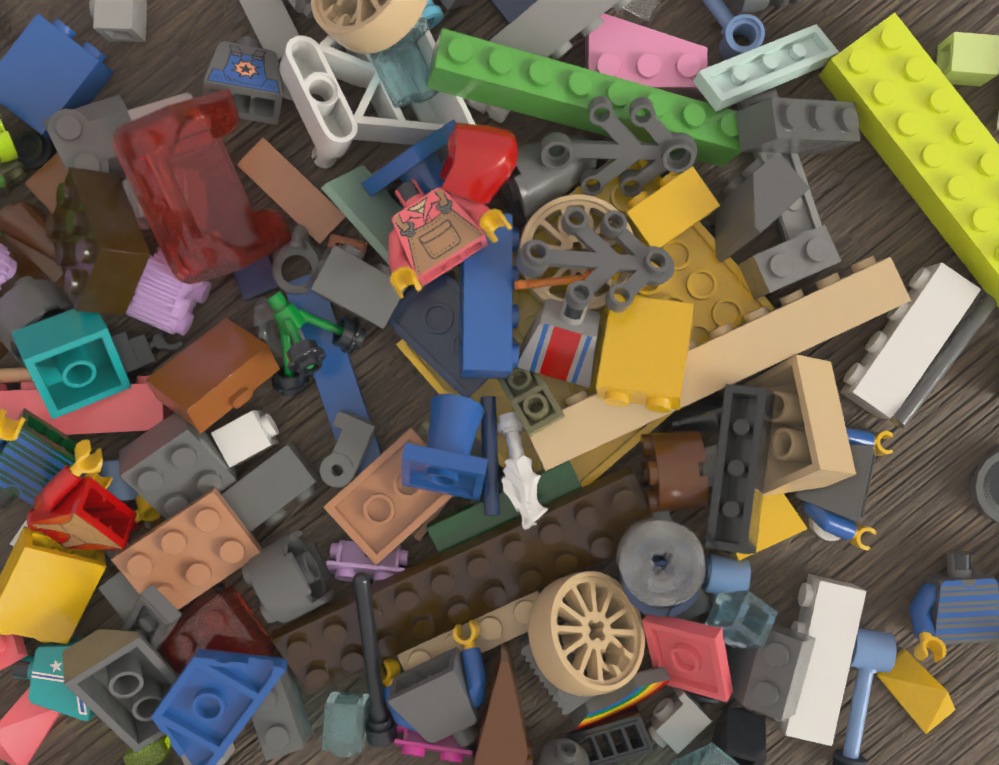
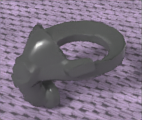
(298, 245)
(265, 325)

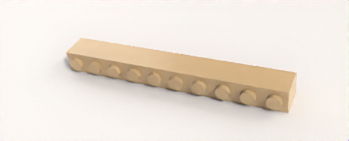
(735, 354)

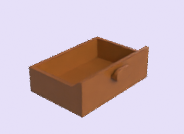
(213, 374)

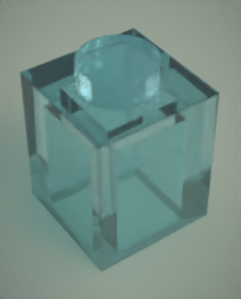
(743, 619)
(345, 723)

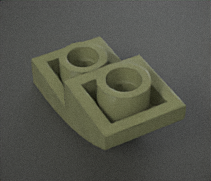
(531, 400)

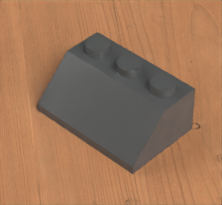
(120, 682)

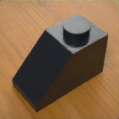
(742, 736)

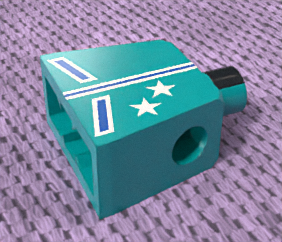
(47, 680)

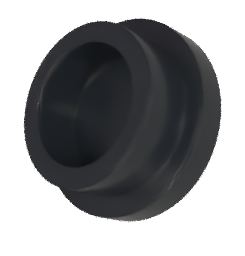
(33, 149)

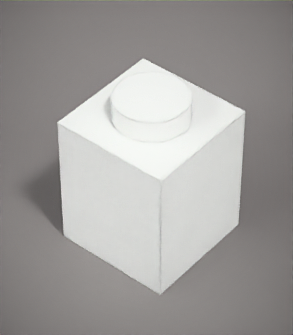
(246, 437)

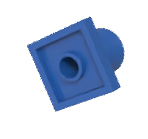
(415, 163)
(446, 460)

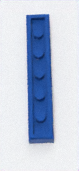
(337, 377)

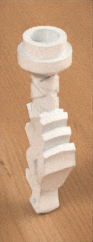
(519, 479)

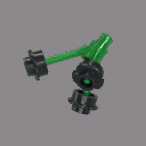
(305, 355)

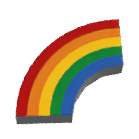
(610, 704)

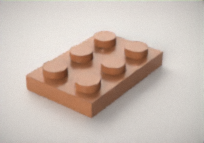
(377, 507)
(189, 550)

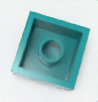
(71, 360)

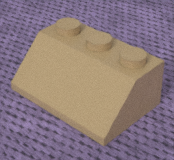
(807, 428)

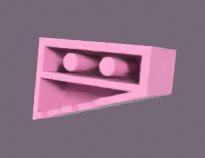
(645, 56)

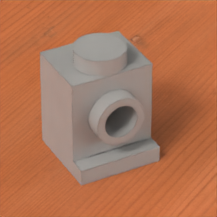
(677, 721)

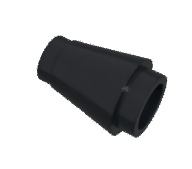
(701, 416)

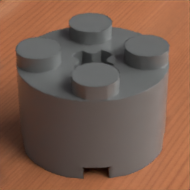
(27, 304)
(288, 578)

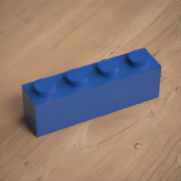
(487, 308)

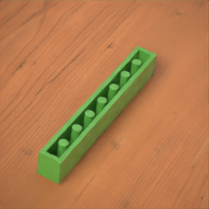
(563, 92)

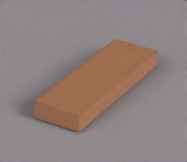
(292, 191)

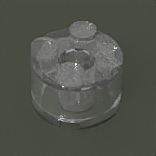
(661, 586)

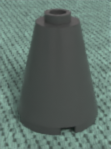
(535, 184)

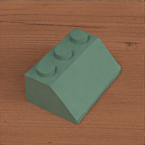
(368, 214)

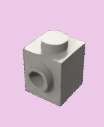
(120, 19)

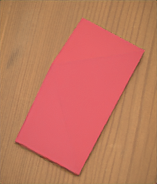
(24, 730)

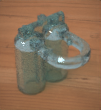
(405, 69)

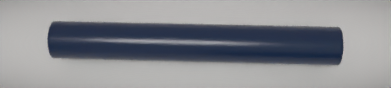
(490, 452)

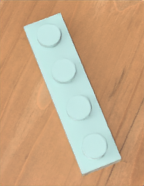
(765, 67)

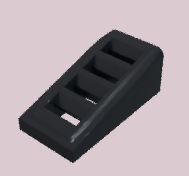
(628, 748)

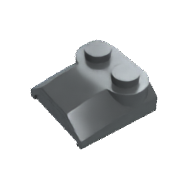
(86, 135)

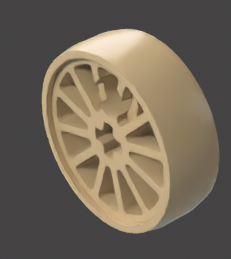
(367, 24)
(567, 242)
(586, 634)

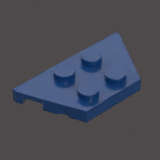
(214, 701)

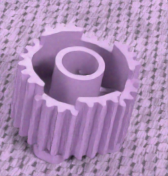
(164, 299)

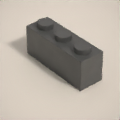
(797, 126)

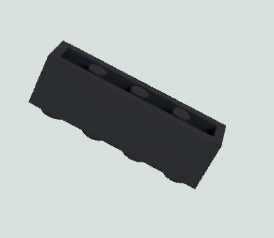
(740, 469)

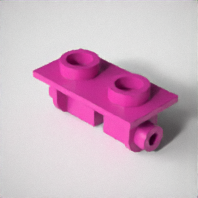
(415, 745)

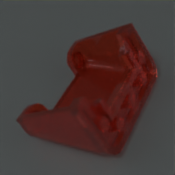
(193, 189)

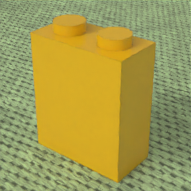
(645, 354)
(46, 587)

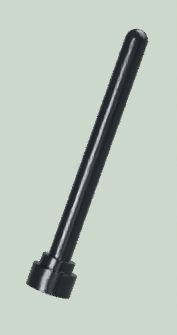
(380, 726)

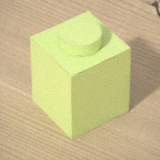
(969, 58)

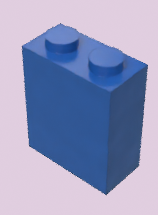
(49, 73)

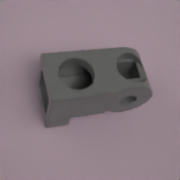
(350, 449)

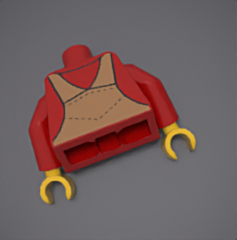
(82, 512)

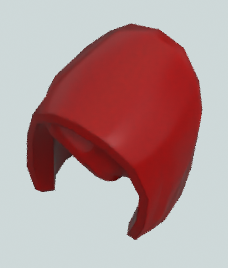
(478, 161)

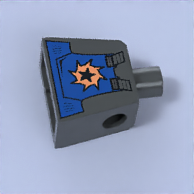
(251, 78)

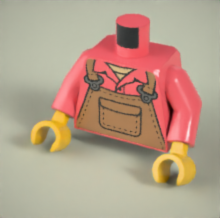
(436, 234)

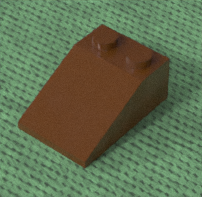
(502, 723)

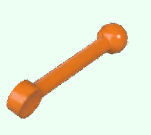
(527, 284)

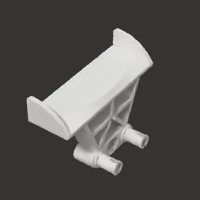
(331, 124)

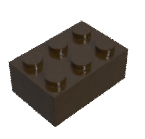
(97, 241)

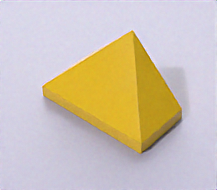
(917, 691)

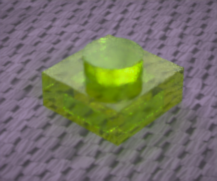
(149, 755)

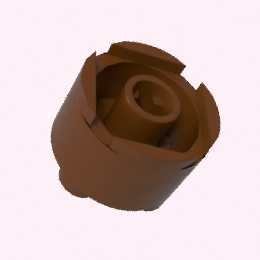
(674, 471)

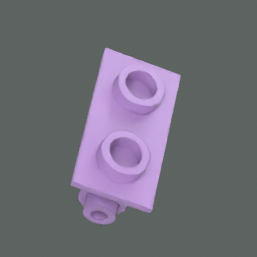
(352, 559)

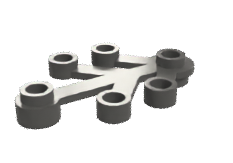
(622, 151)
(601, 259)

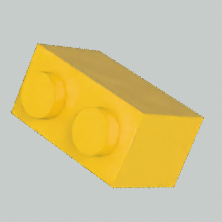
(671, 209)

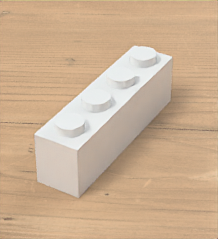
(909, 340)
(832, 616)

